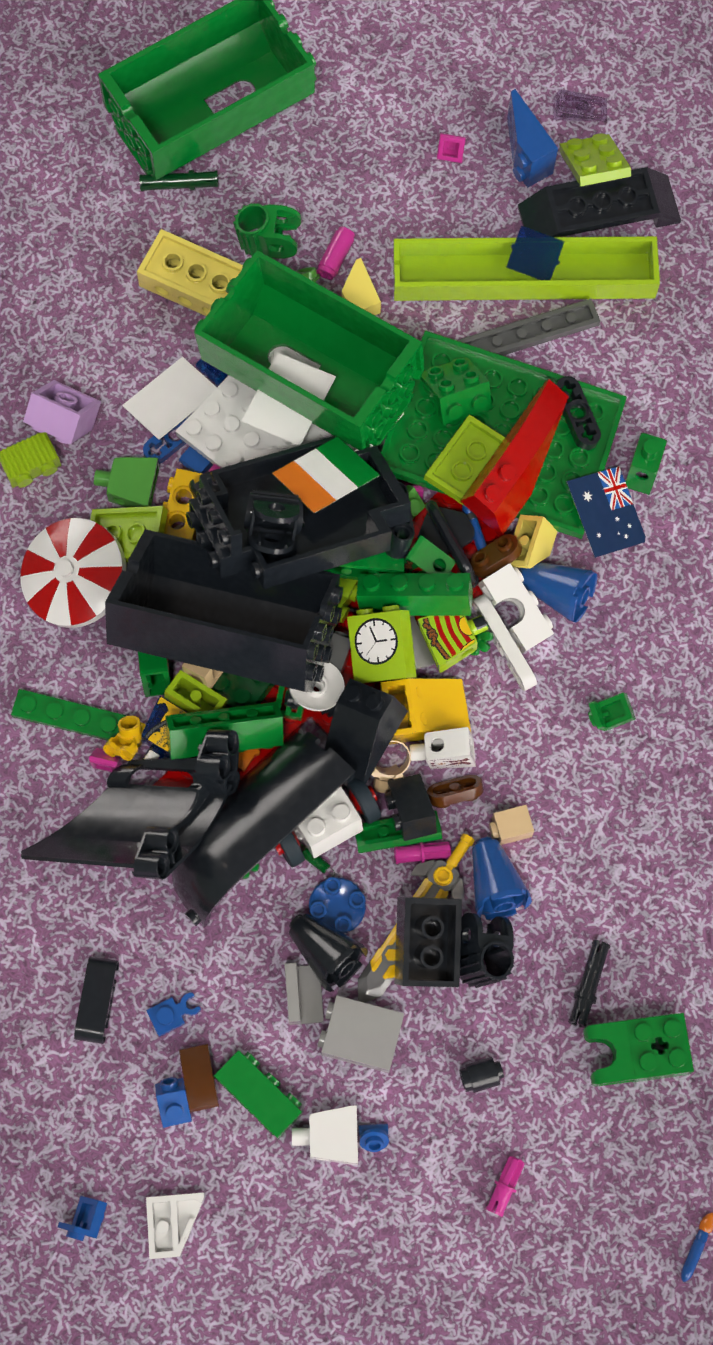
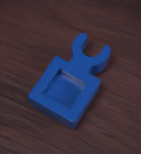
(168, 1015)

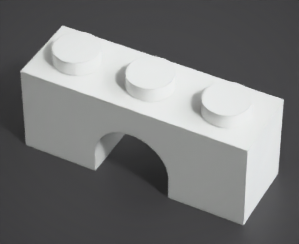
(508, 586)

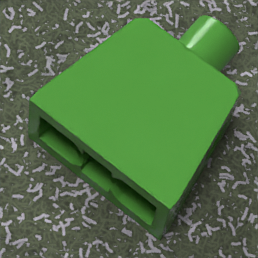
(130, 481)

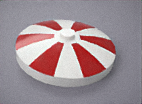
(71, 572)

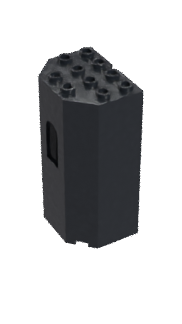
(184, 612)

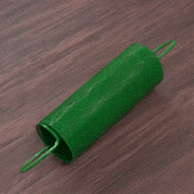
(317, 862)

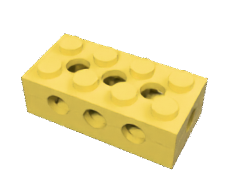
(186, 272)

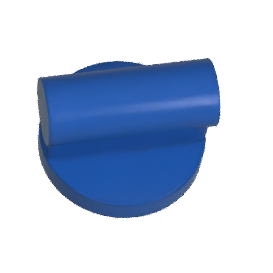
(373, 1137)

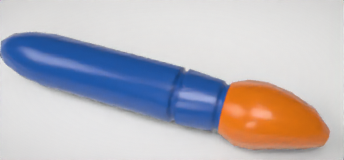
(697, 1247)

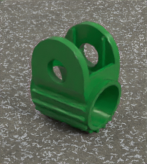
(270, 230)

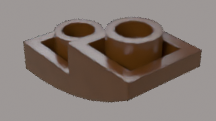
(199, 1078)

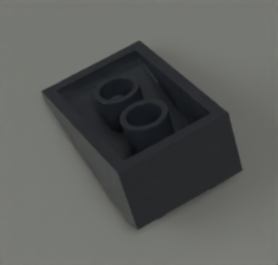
(363, 726)

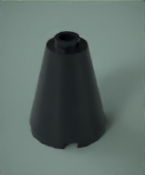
(326, 950)

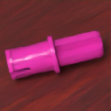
(422, 852)
(505, 1186)

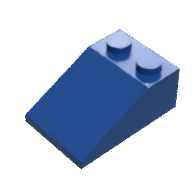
(531, 146)

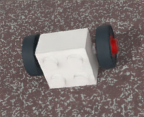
(332, 822)

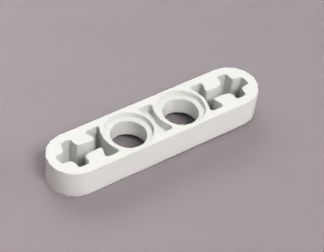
(505, 643)

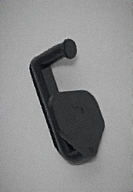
(450, 533)

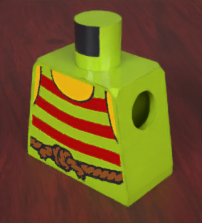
(450, 637)

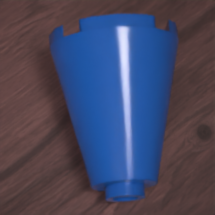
(561, 587)
(496, 881)

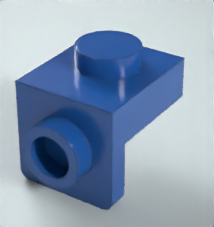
(172, 1102)
(86, 1219)

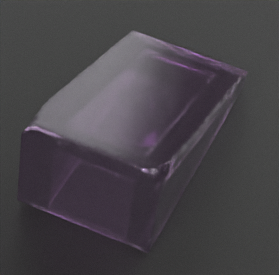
(578, 107)

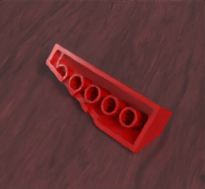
(516, 464)

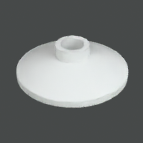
(329, 691)

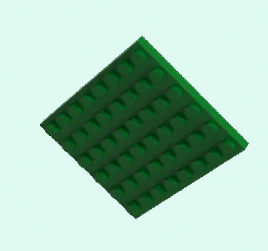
(421, 437)

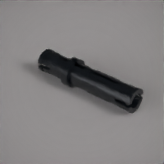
(586, 994)

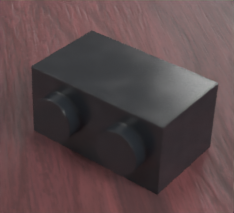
(411, 807)

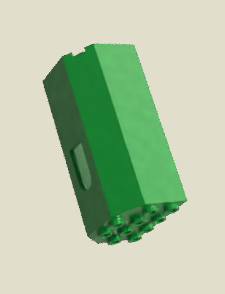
(163, 88)
(278, 308)

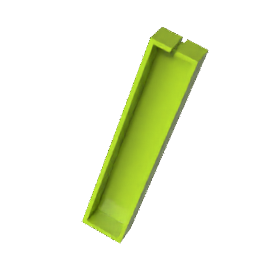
(477, 270)

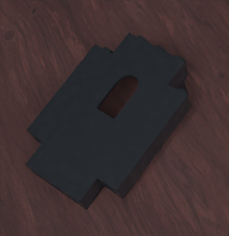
(331, 537)

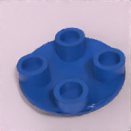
(338, 904)

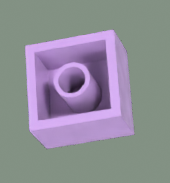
(61, 412)

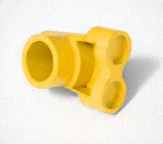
(127, 740)

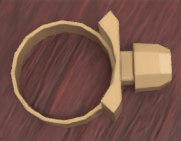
(382, 775)

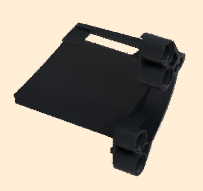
(149, 824)

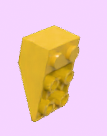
(430, 706)

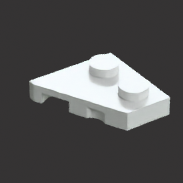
(170, 1223)

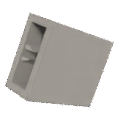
(361, 1033)

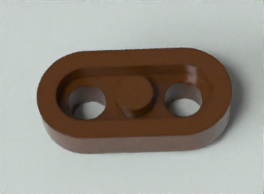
(496, 555)
(455, 791)

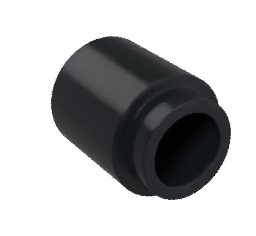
(481, 1075)

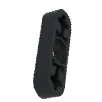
(576, 425)

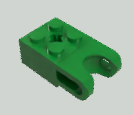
(632, 1049)

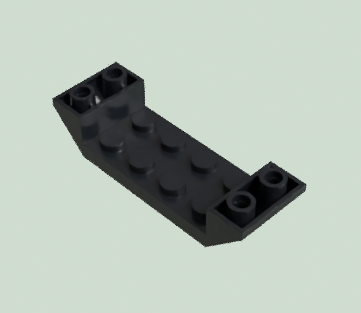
(577, 209)

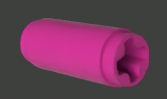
(335, 253)

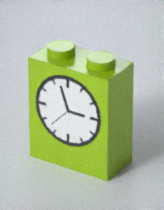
(381, 645)

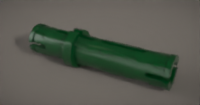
(180, 181)

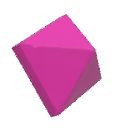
(451, 148)

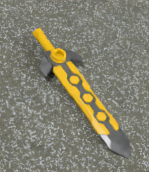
(440, 880)

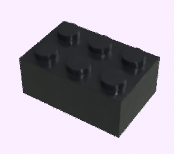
(428, 942)

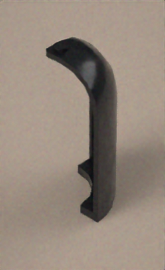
(258, 818)

